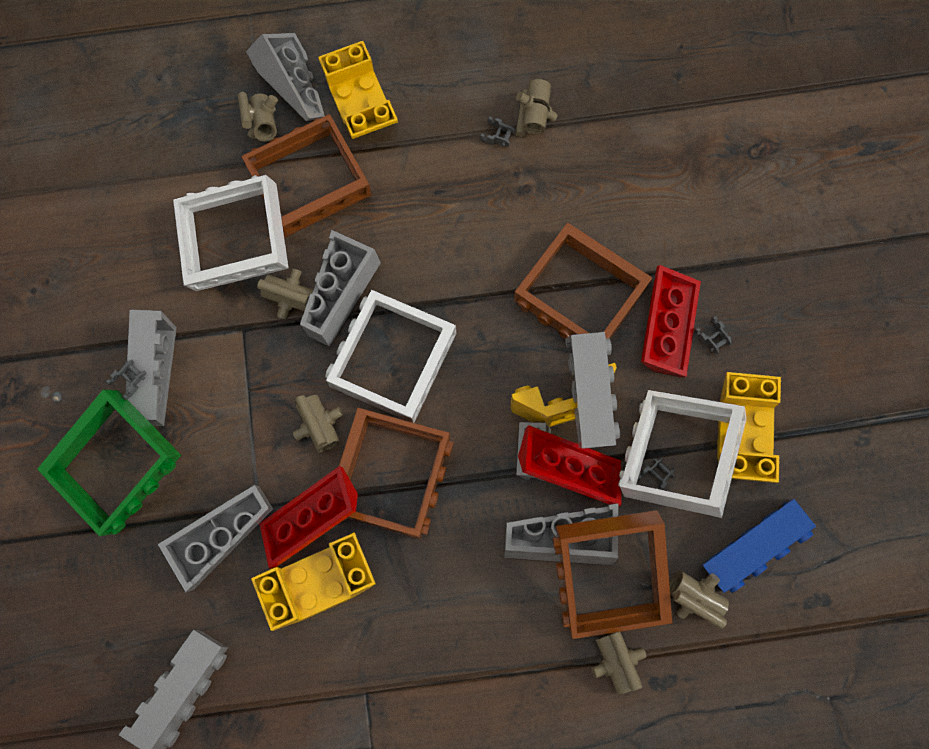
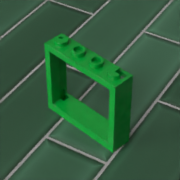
(78, 436)

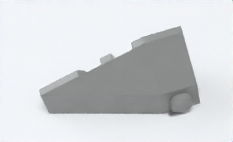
(283, 65)

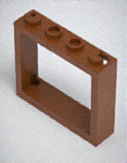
(296, 140)
(596, 253)
(352, 449)
(622, 618)

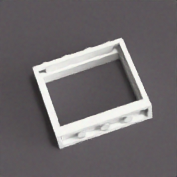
(216, 196)
(428, 375)
(695, 407)

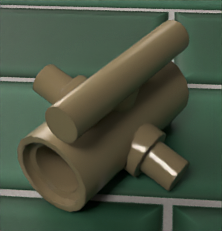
(534, 108)
(258, 115)
(286, 292)
(317, 423)
(699, 598)
(619, 663)

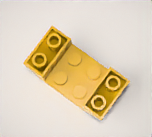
(356, 90)
(760, 397)
(529, 405)
(313, 583)

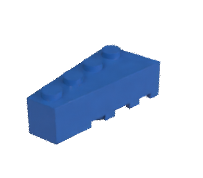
(760, 545)

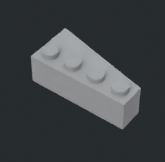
(338, 286)
(152, 349)
(592, 390)
(534, 538)
(209, 540)
(176, 693)

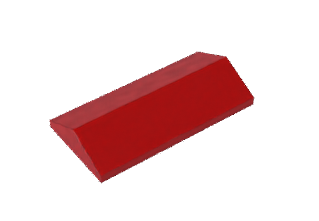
(670, 322)
(570, 466)
(308, 516)

